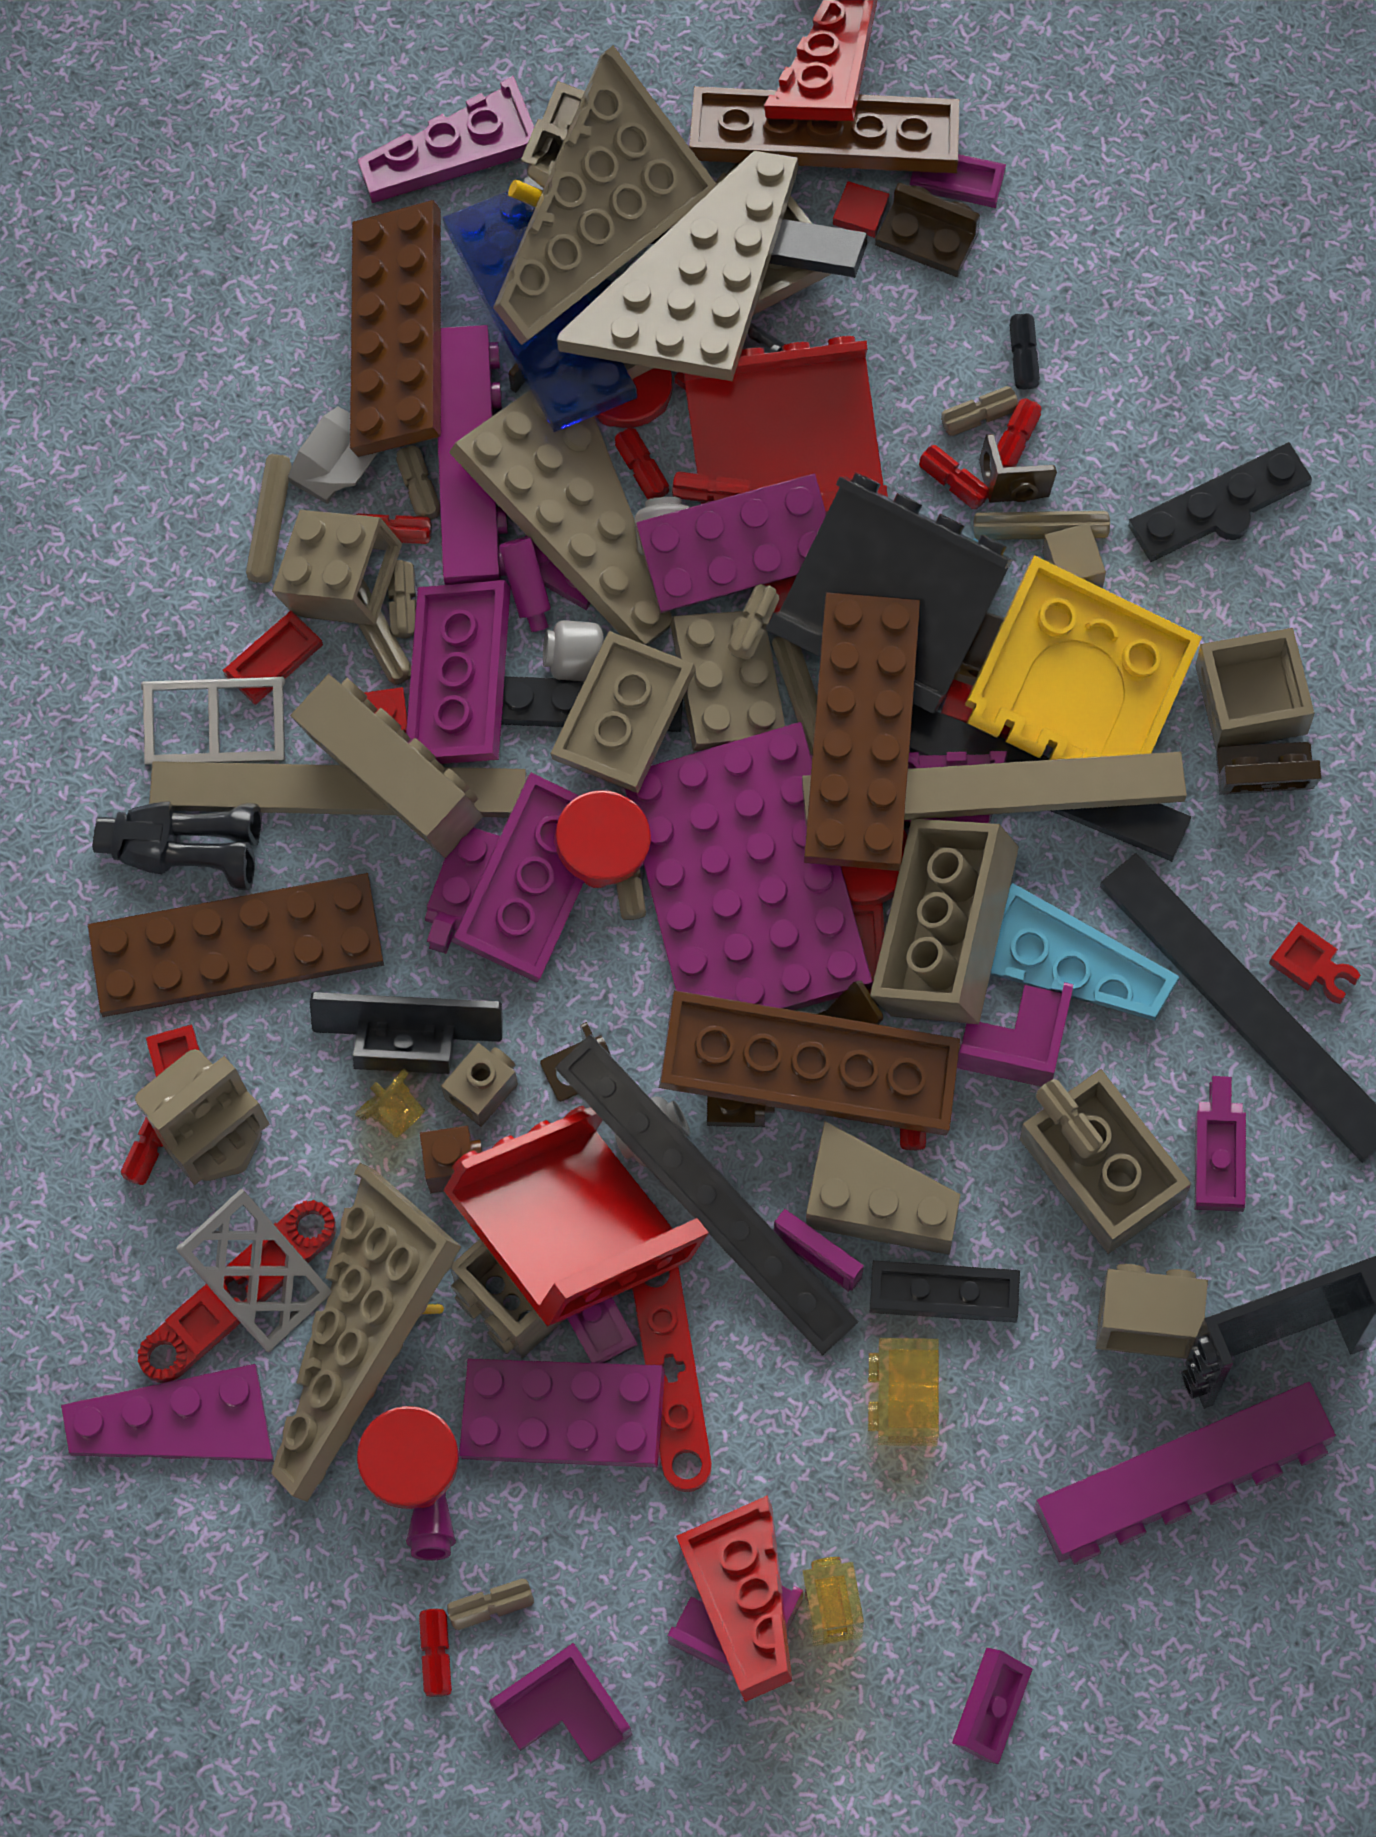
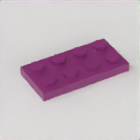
(731, 542)
(459, 670)
(524, 886)
(562, 1412)

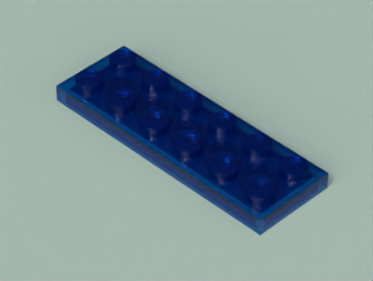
(563, 383)

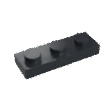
(944, 1291)

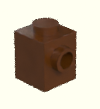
(442, 1150)

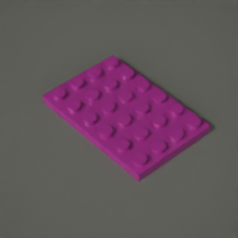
(733, 881)

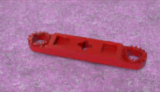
(205, 1318)
(665, 1335)

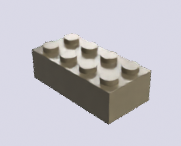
(382, 760)
(945, 921)

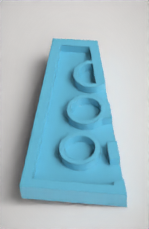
(1050, 947)

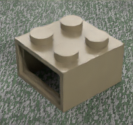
(328, 564)
(1254, 688)
(470, 1278)
(1150, 1311)

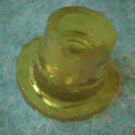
(392, 1106)

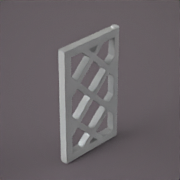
(214, 1275)

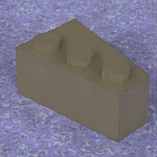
(878, 1197)

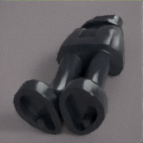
(150, 832)

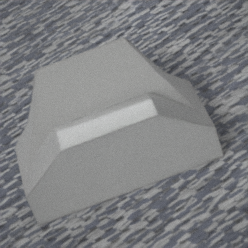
(326, 460)

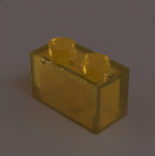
(906, 1392)
(832, 1601)

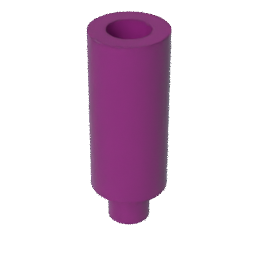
(526, 581)

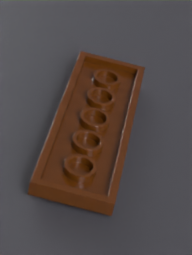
(885, 132)
(396, 329)
(862, 732)
(235, 945)
(809, 1063)

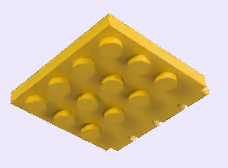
(1079, 670)

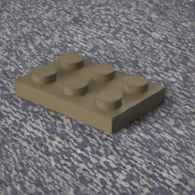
(727, 694)
(623, 712)

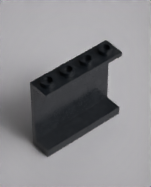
(896, 552)
(1339, 1295)

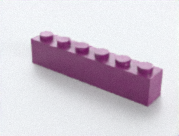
(468, 514)
(1185, 1472)

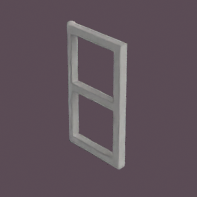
(213, 685)

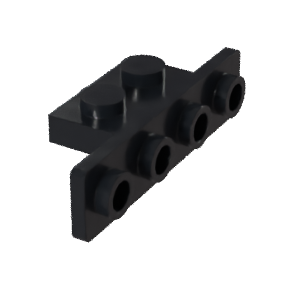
(405, 1031)

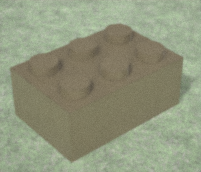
(1121, 1184)

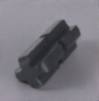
(1024, 351)

